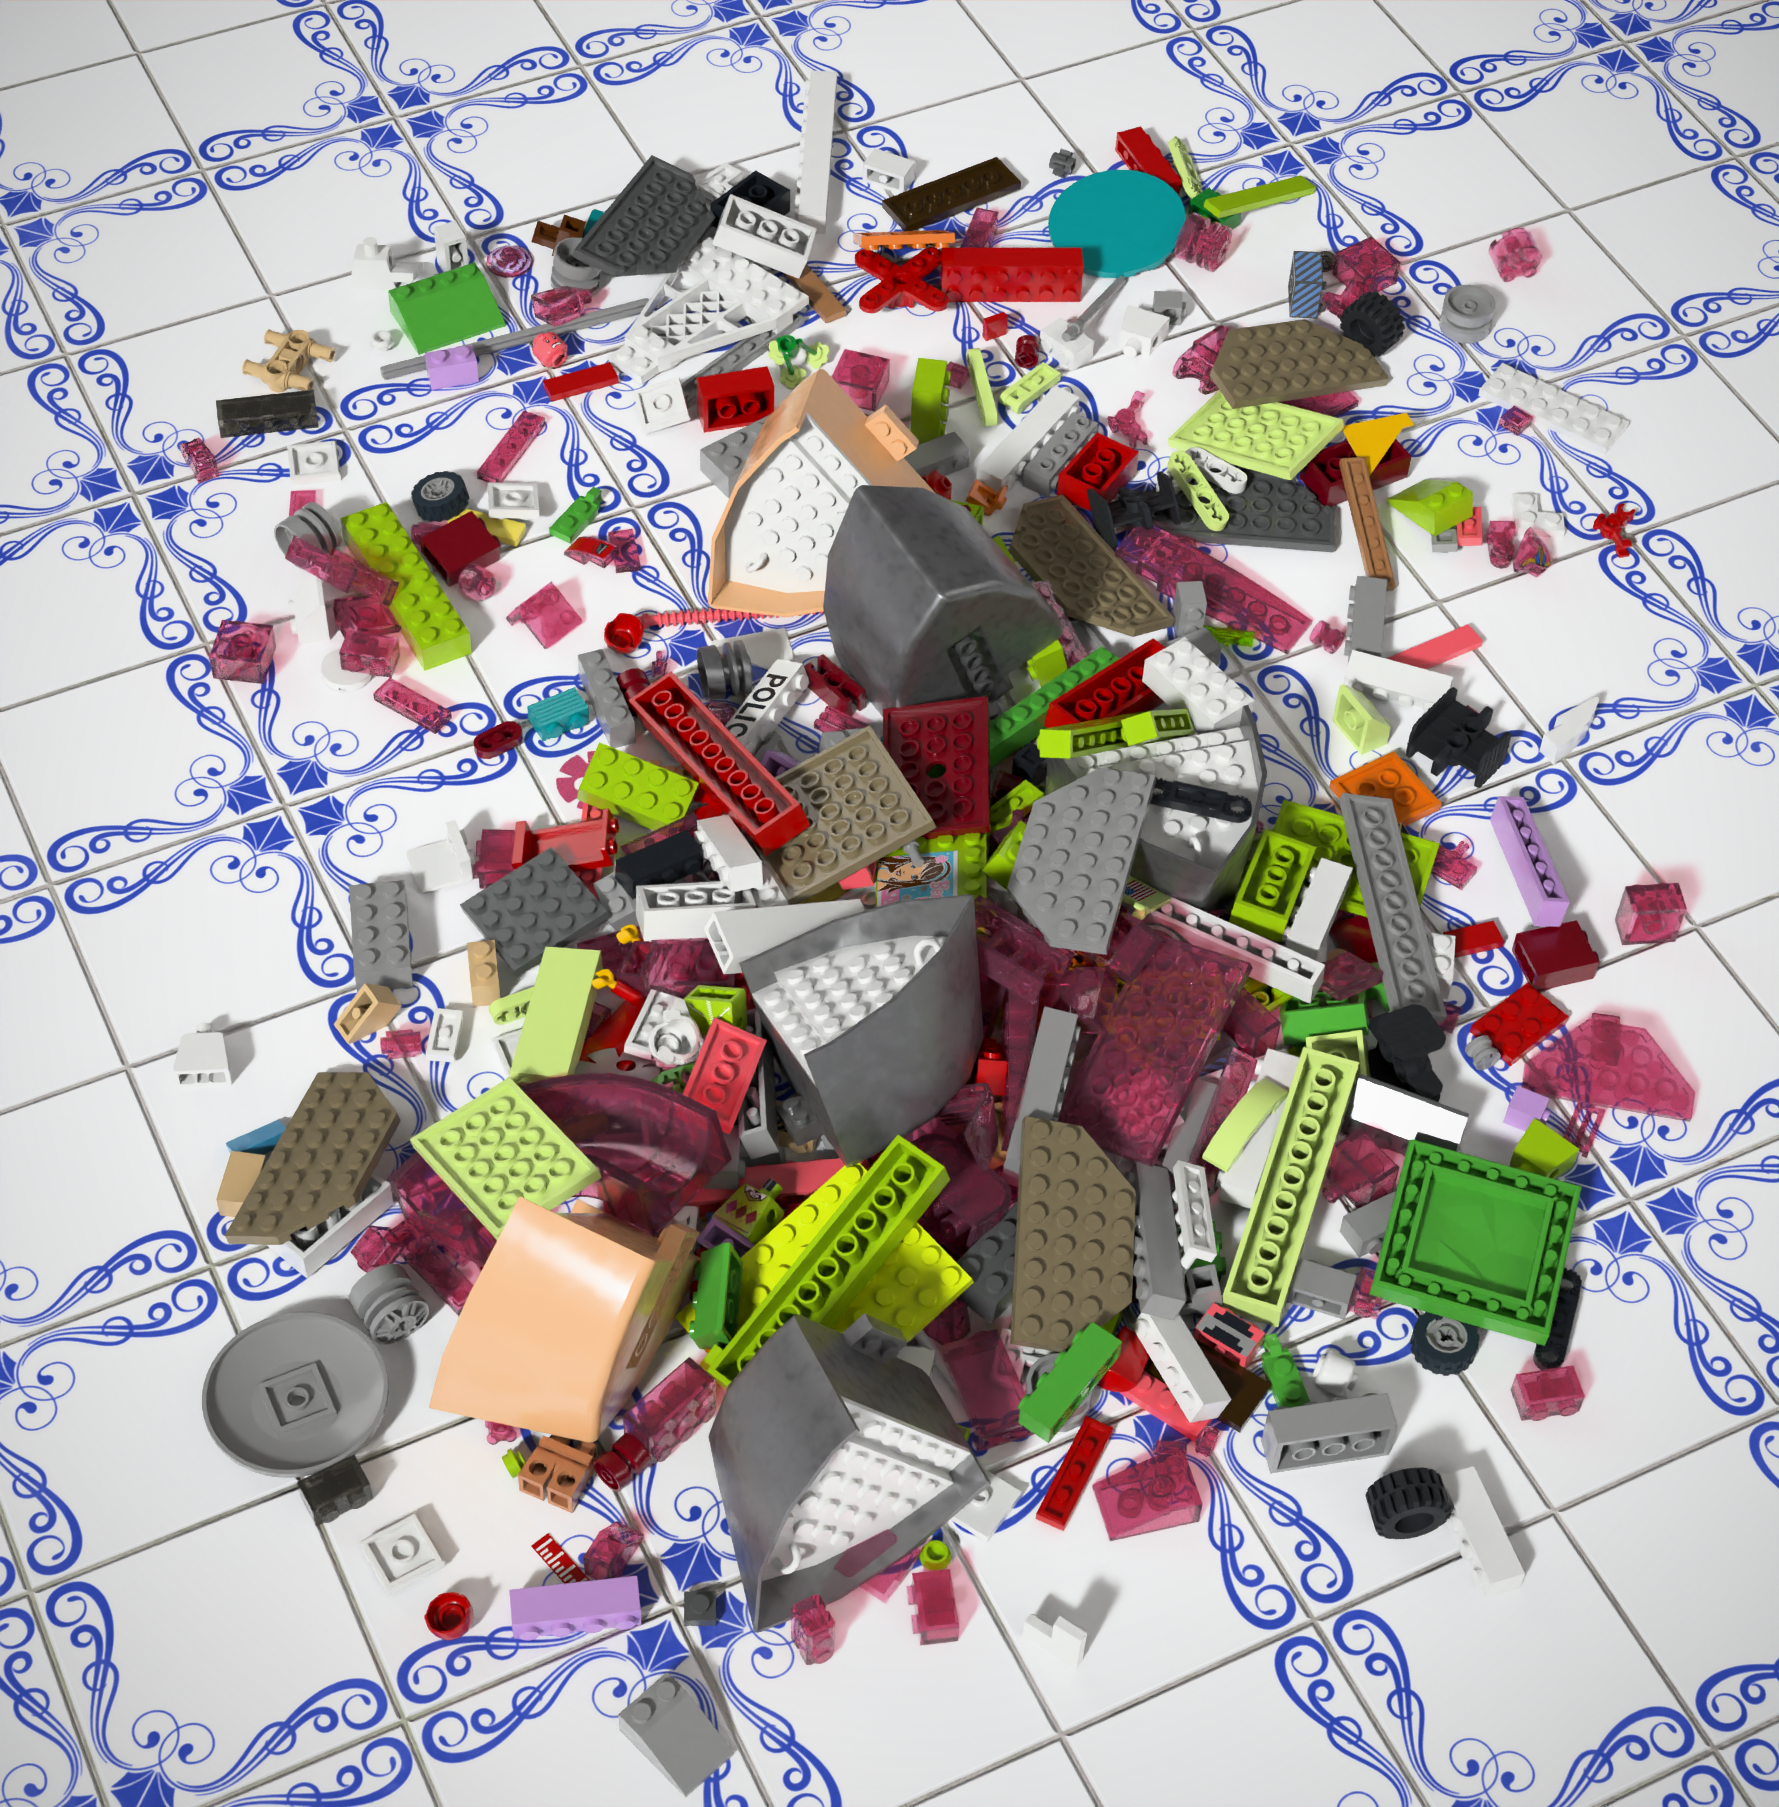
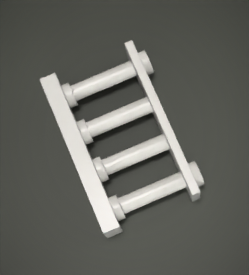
(1192, 1216)

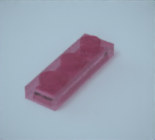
(412, 705)

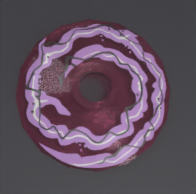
(509, 261)

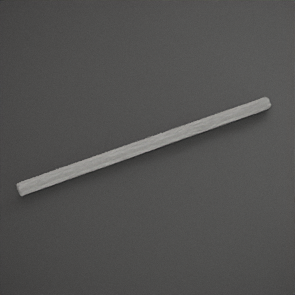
(524, 336)

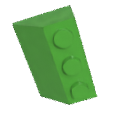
(1323, 1017)
(716, 1297)

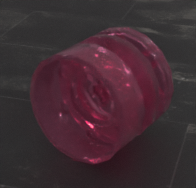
(1203, 242)

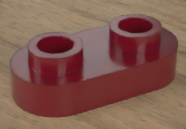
(497, 740)

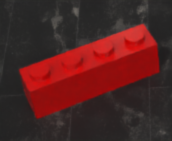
(1142, 155)

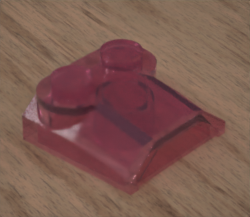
(364, 615)

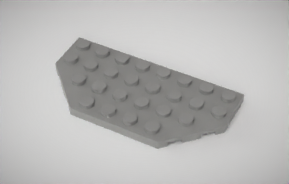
(1081, 857)

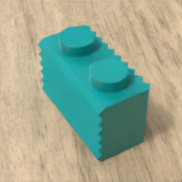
(558, 714)

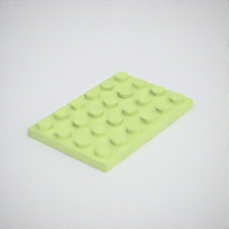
(1259, 437)
(501, 1151)

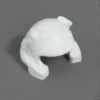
(675, 1040)

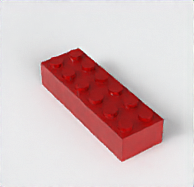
(1011, 274)
(1109, 692)

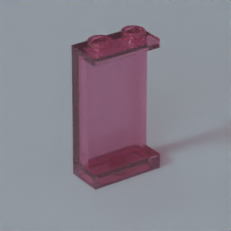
(986, 1387)

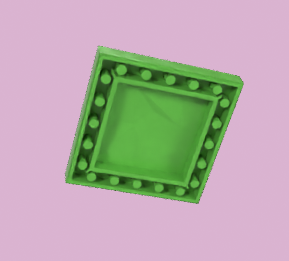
(1476, 1242)

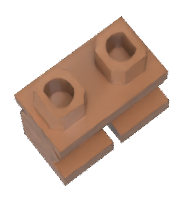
(558, 1471)

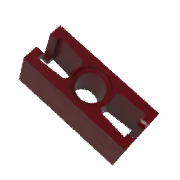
(835, 686)

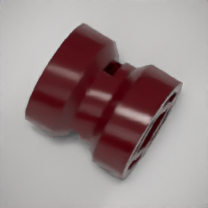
(1027, 351)

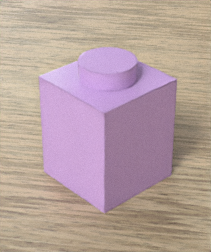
(1525, 1107)

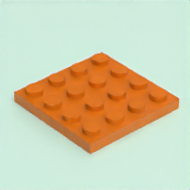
(911, 239)

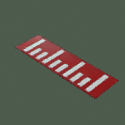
(558, 1560)

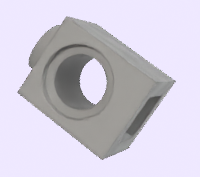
(1169, 305)

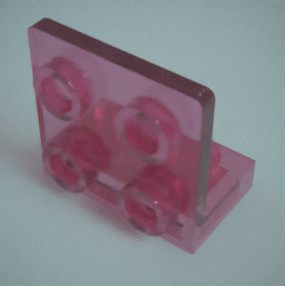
(546, 615)

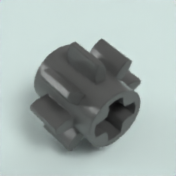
(1062, 163)

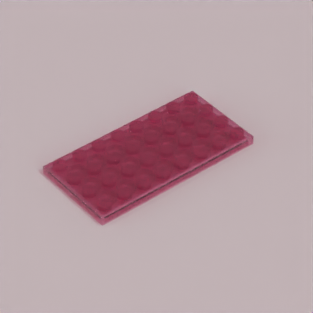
(1154, 1049)

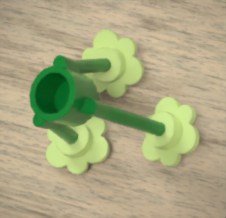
(788, 347)

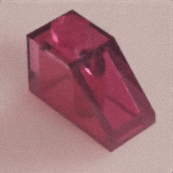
(611, 1551)

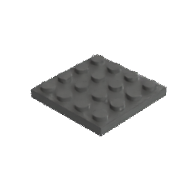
(533, 910)

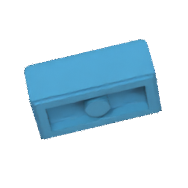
(259, 1140)

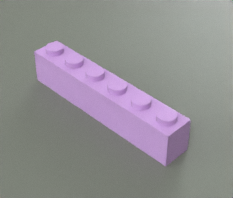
(1529, 861)

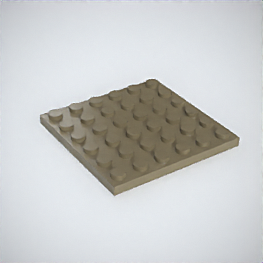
(855, 813)

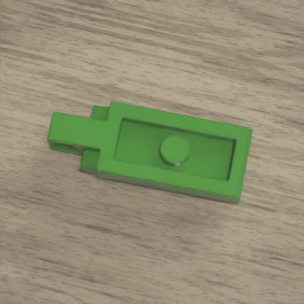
(577, 516)
(1282, 1374)

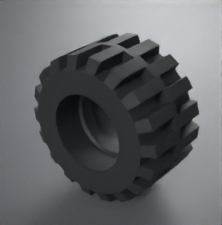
(1373, 322)
(1408, 1503)

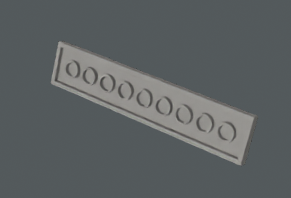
(1391, 904)

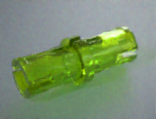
(1231, 636)

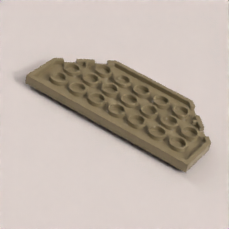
(1291, 363)
(1087, 577)
(318, 1159)
(1069, 1236)

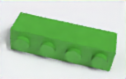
(1069, 1381)

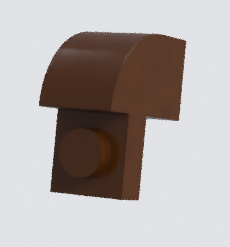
(550, 235)

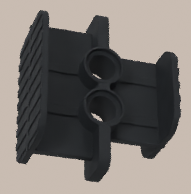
(1133, 509)
(1457, 736)
(1403, 1050)

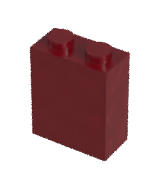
(460, 545)
(1555, 955)

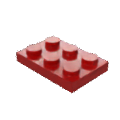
(1520, 1023)

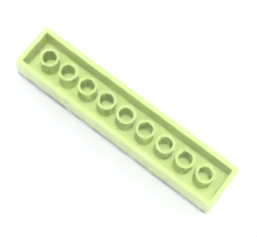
(1290, 1187)

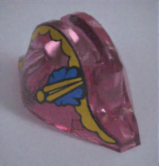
(1532, 555)

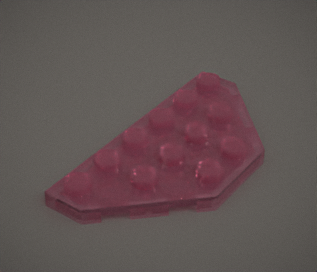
(1611, 1069)

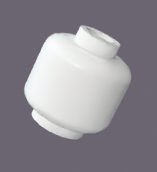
(1335, 1373)

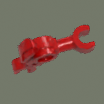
(1612, 527)

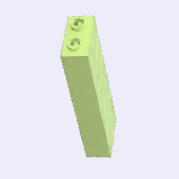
(557, 1015)

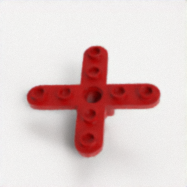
(901, 284)

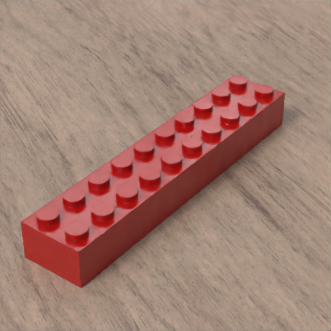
(719, 763)

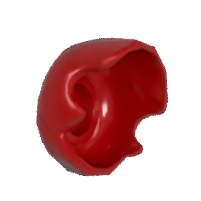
(624, 633)
(449, 1616)

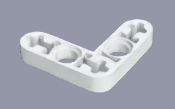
(1229, 478)

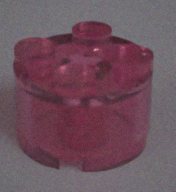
(1515, 254)

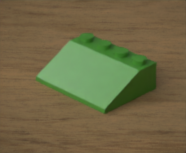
(445, 308)

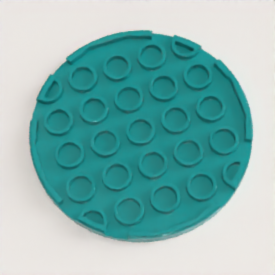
(1119, 221)

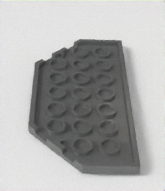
(648, 224)
(1266, 514)

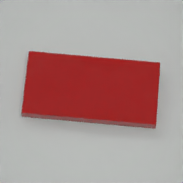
(613, 1034)

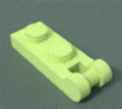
(1029, 387)

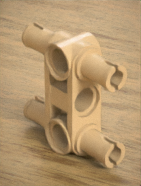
(288, 361)

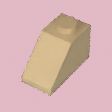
(367, 1012)

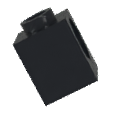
(1030, 765)

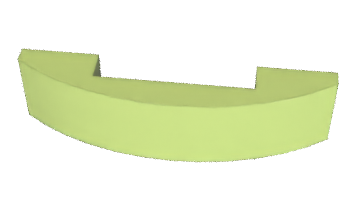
(1242, 1123)

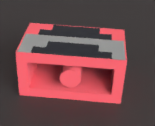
(1229, 1335)

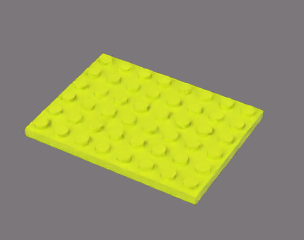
(904, 1292)

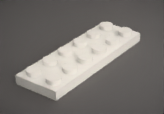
(1554, 408)

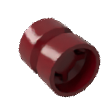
(631, 683)
(625, 1459)

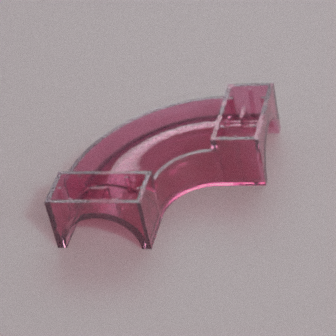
(640, 1135)

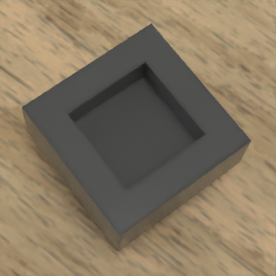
(699, 1608)

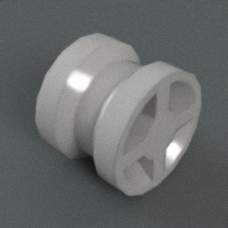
(1482, 1052)

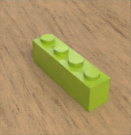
(1156, 726)

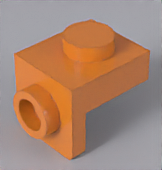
(987, 497)

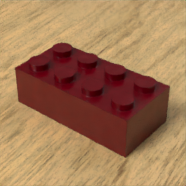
(1324, 474)

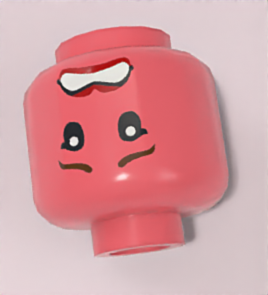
(550, 349)

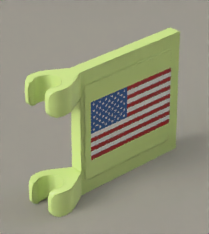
(1143, 898)

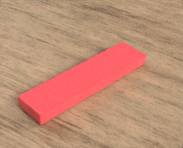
(1440, 648)

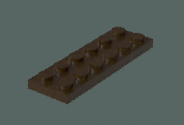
(951, 194)

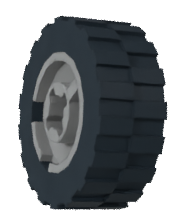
(440, 496)
(1447, 1356)

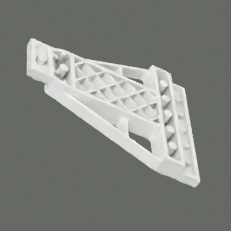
(716, 276)

